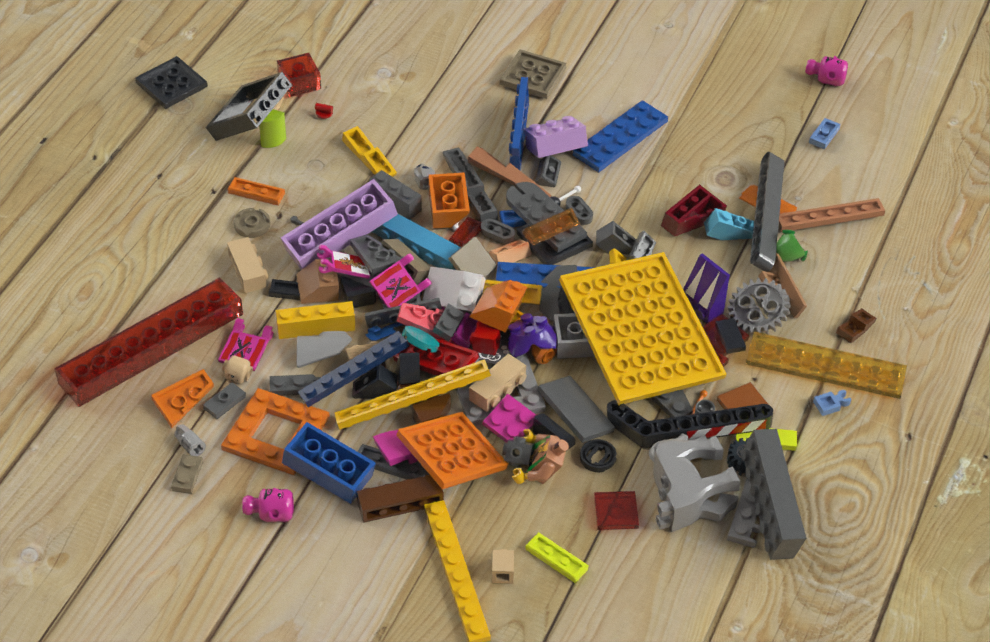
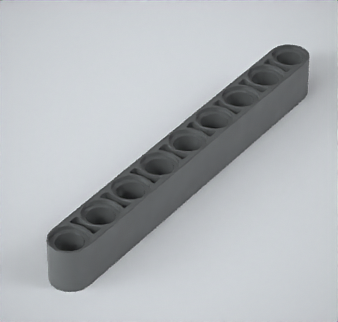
(767, 212)

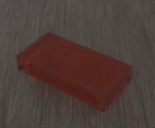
(466, 231)

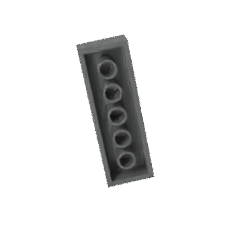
(773, 494)

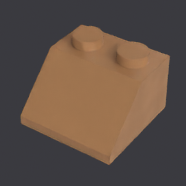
(317, 286)

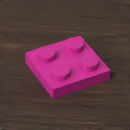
(509, 419)

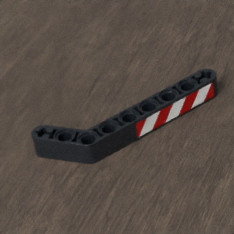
(707, 424)

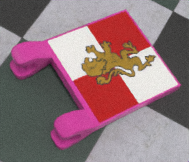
(342, 263)

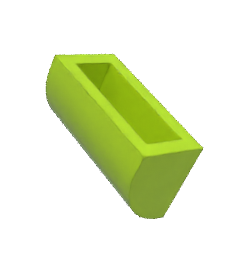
(273, 129)

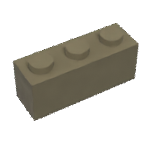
(417, 268)

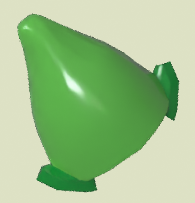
(789, 247)

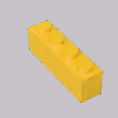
(315, 319)

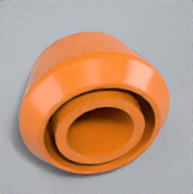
(543, 356)

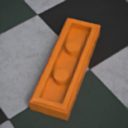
(256, 191)

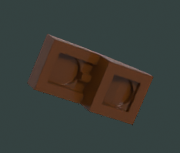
(856, 326)

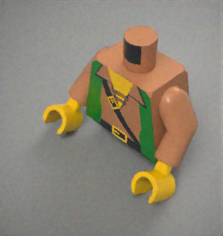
(545, 458)

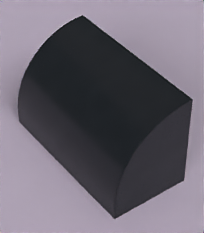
(545, 425)

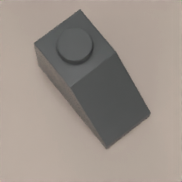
(614, 237)

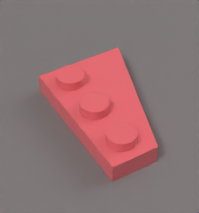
(420, 318)

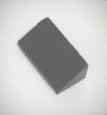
(548, 171)

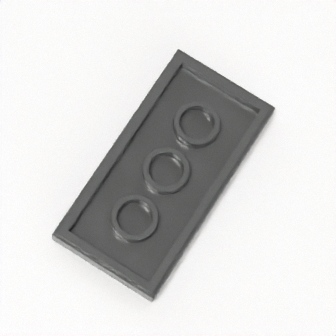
(576, 409)

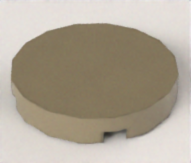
(252, 222)

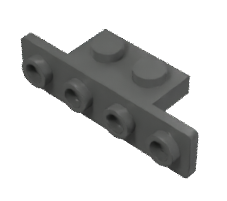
(390, 315)

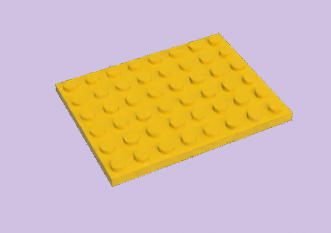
(642, 328)

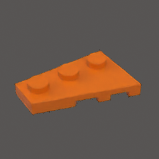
(182, 396)

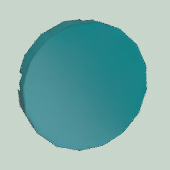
(420, 339)

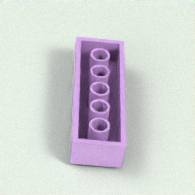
(336, 225)

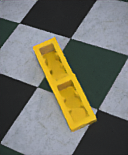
(365, 151)

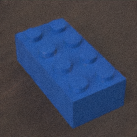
(328, 462)

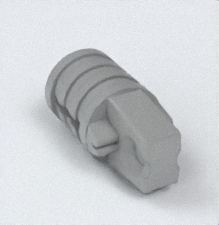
(189, 440)

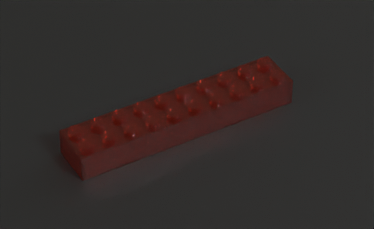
(148, 342)

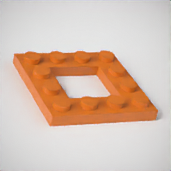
(240, 440)

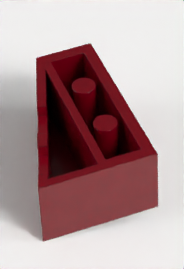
(691, 211)

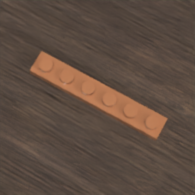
(831, 214)

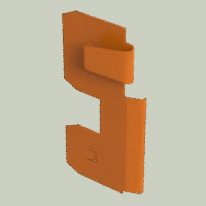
(750, 197)

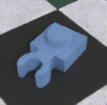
(831, 403)

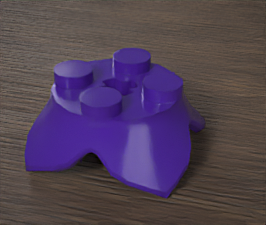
(530, 331)

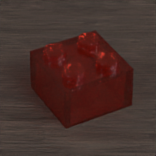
(301, 73)

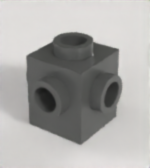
(525, 451)

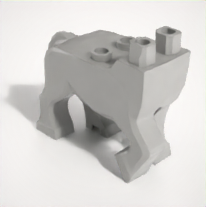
(684, 489)

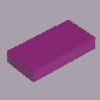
(463, 331)

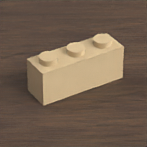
(247, 264)
(503, 379)

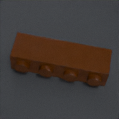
(398, 498)

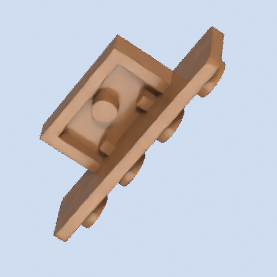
(781, 276)

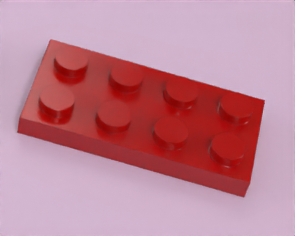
(445, 359)

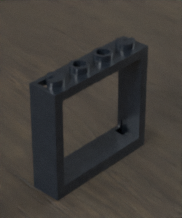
(233, 121)

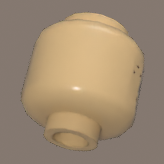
(237, 369)

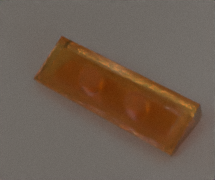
(551, 227)

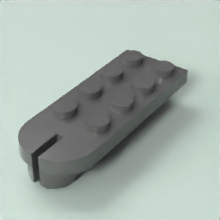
(535, 206)

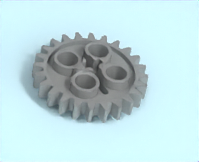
(774, 298)

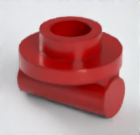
(323, 111)

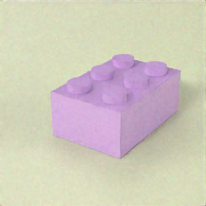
(555, 136)

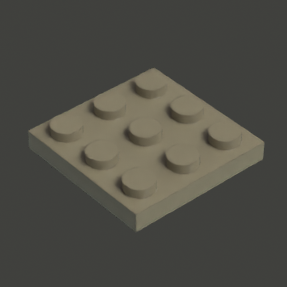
(541, 73)

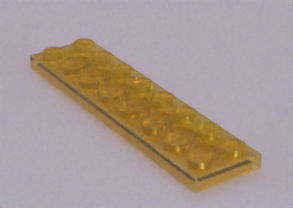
(826, 365)

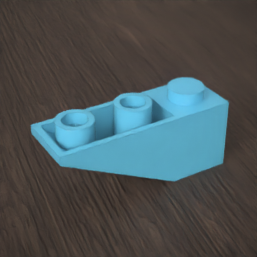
(728, 226)

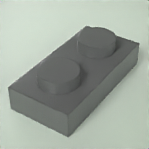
(448, 322)

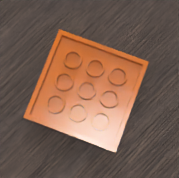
(452, 450)

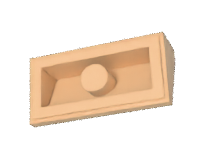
(511, 252)

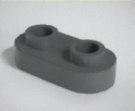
(581, 209)
(497, 231)

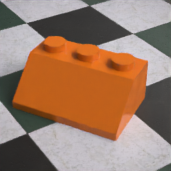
(448, 199)
(499, 304)

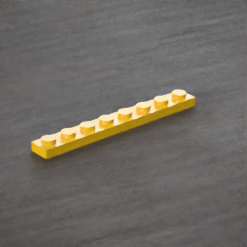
(412, 394)
(457, 572)

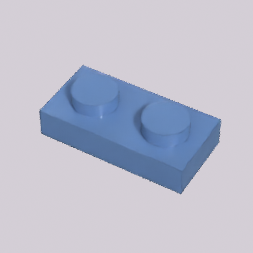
(824, 133)

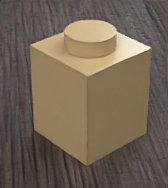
(503, 566)

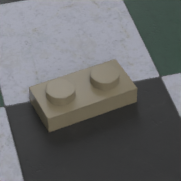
(187, 474)

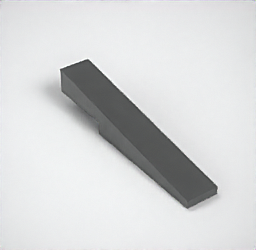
(478, 199)

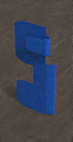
(383, 332)

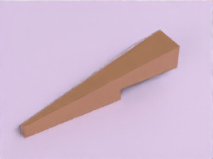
(509, 173)

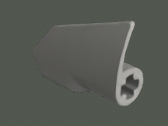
(316, 348)

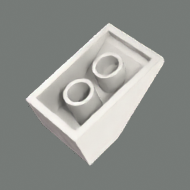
(455, 287)

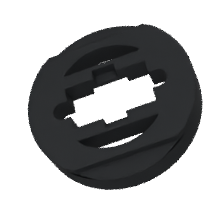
(598, 444)

